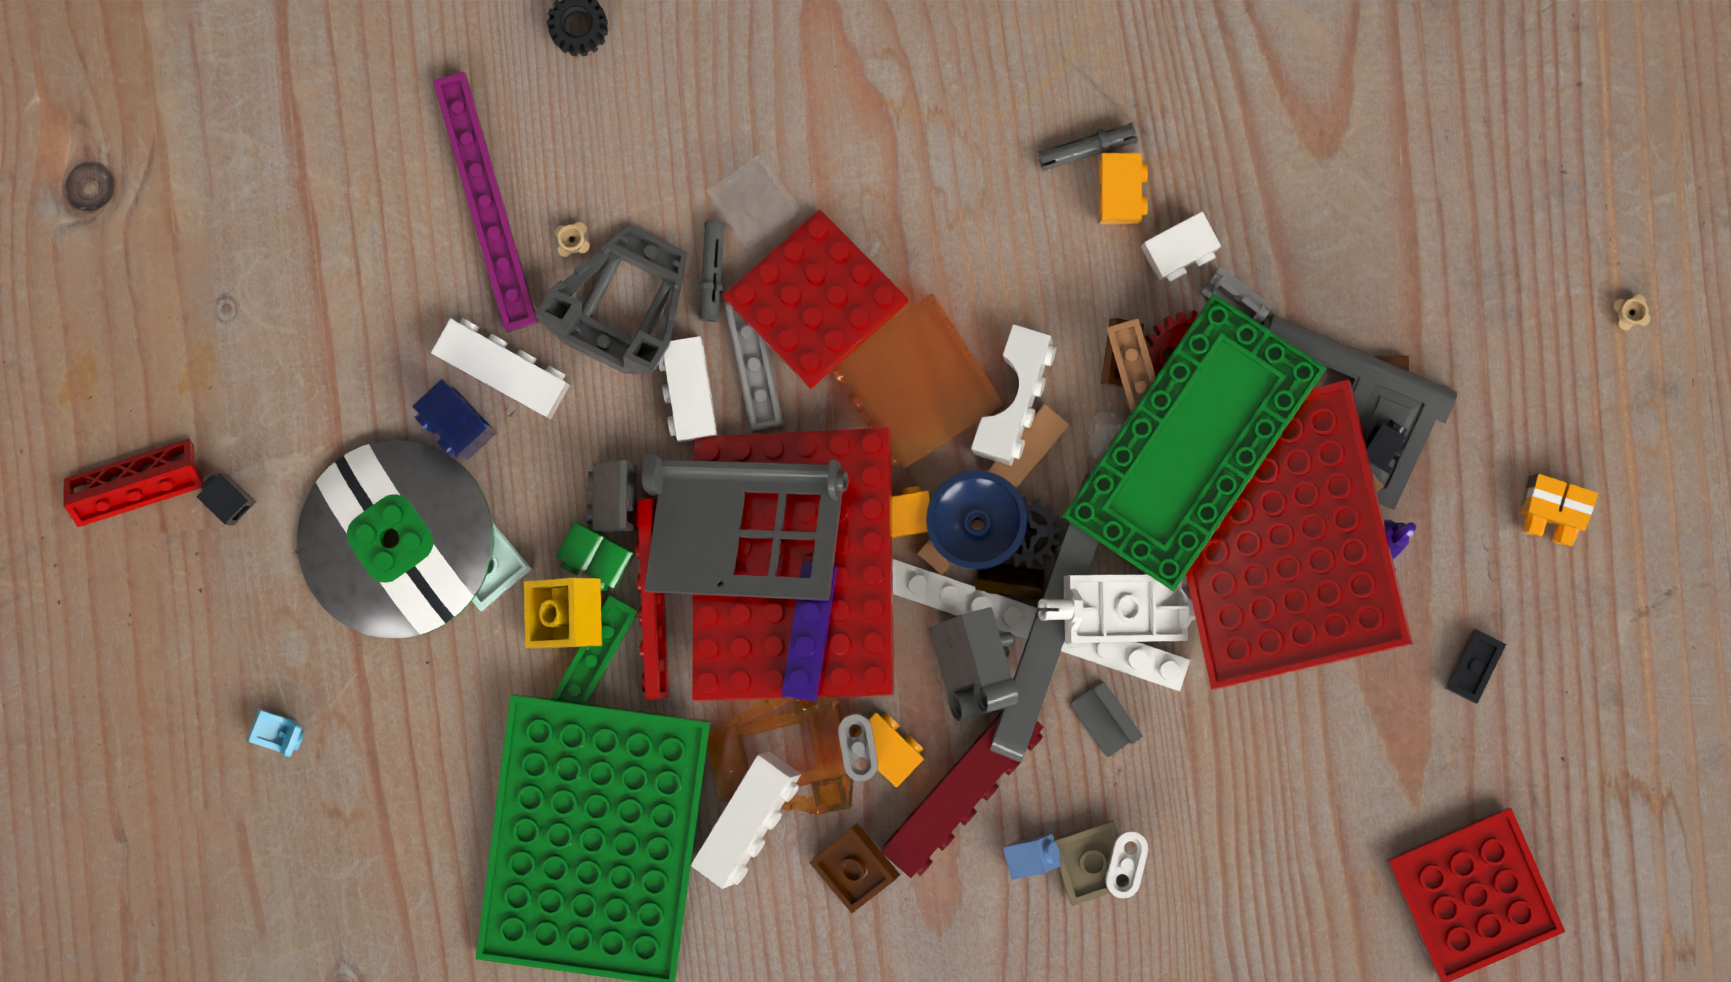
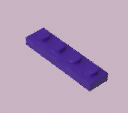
(807, 644)

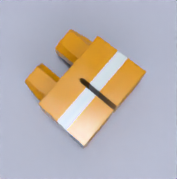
(1557, 504)

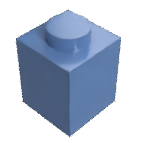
(1032, 856)

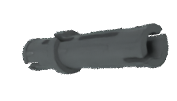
(1085, 147)
(711, 271)

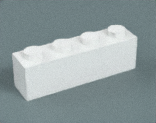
(501, 368)
(746, 820)

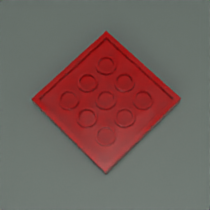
(815, 299)
(1476, 895)

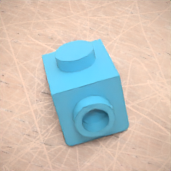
(275, 732)

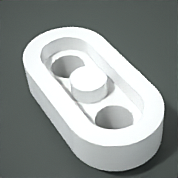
(1126, 863)

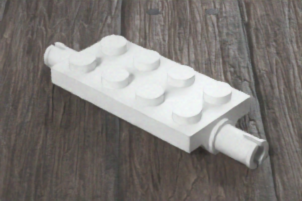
(1120, 609)

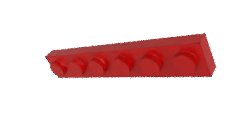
(651, 612)

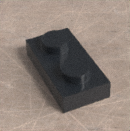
(1475, 666)

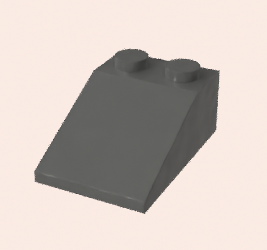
(613, 496)

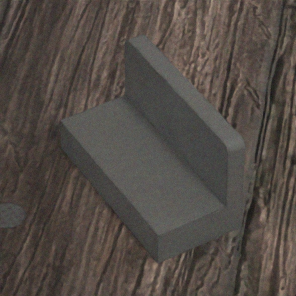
(1105, 719)

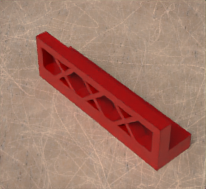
(132, 488)

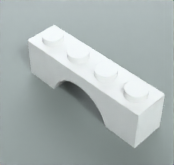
(1000, 435)

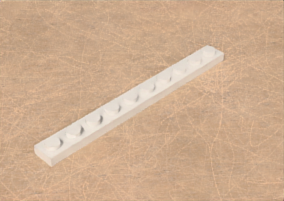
(1018, 617)

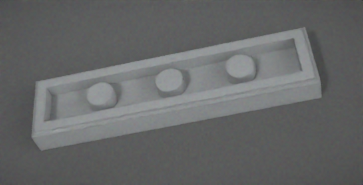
(755, 374)

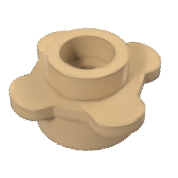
(563, 234)
(1641, 310)

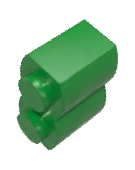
(594, 555)

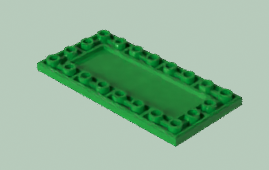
(1194, 442)

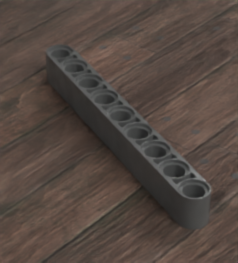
(1041, 648)

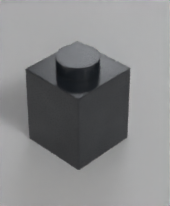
(225, 498)

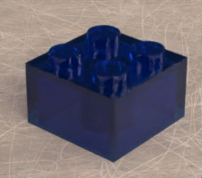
(454, 419)

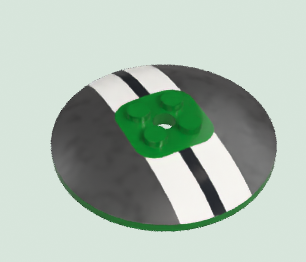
(440, 548)

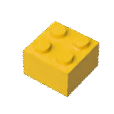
(562, 613)

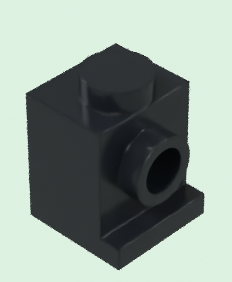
(1385, 444)

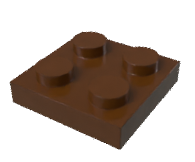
(854, 868)

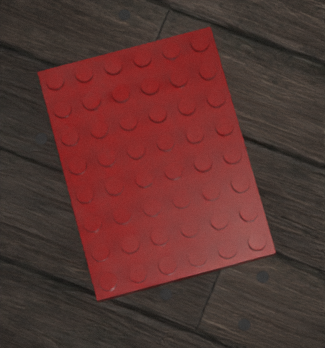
(1301, 556)
(746, 640)

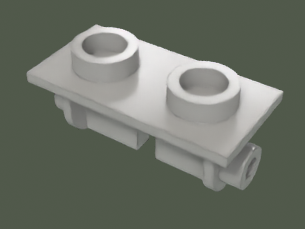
(1237, 295)

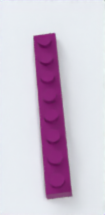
(485, 202)

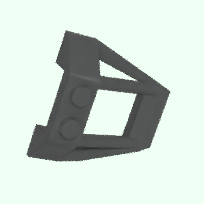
(583, 333)

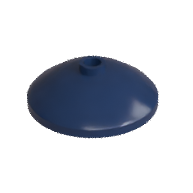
(972, 498)

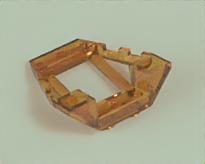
(829, 782)

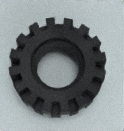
(577, 44)

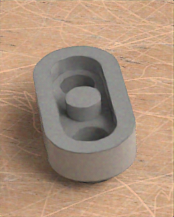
(858, 747)

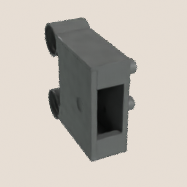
(974, 664)

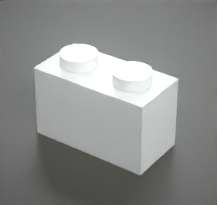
(1180, 247)

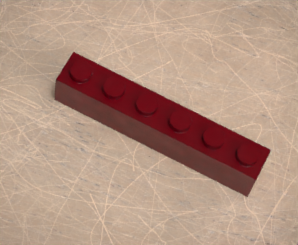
(951, 803)

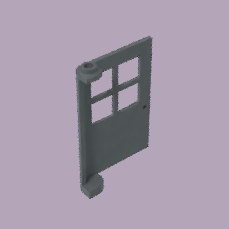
(1379, 394)
(702, 518)

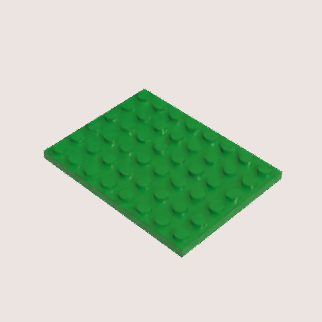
(592, 839)

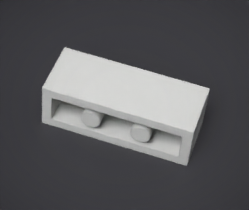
(688, 390)

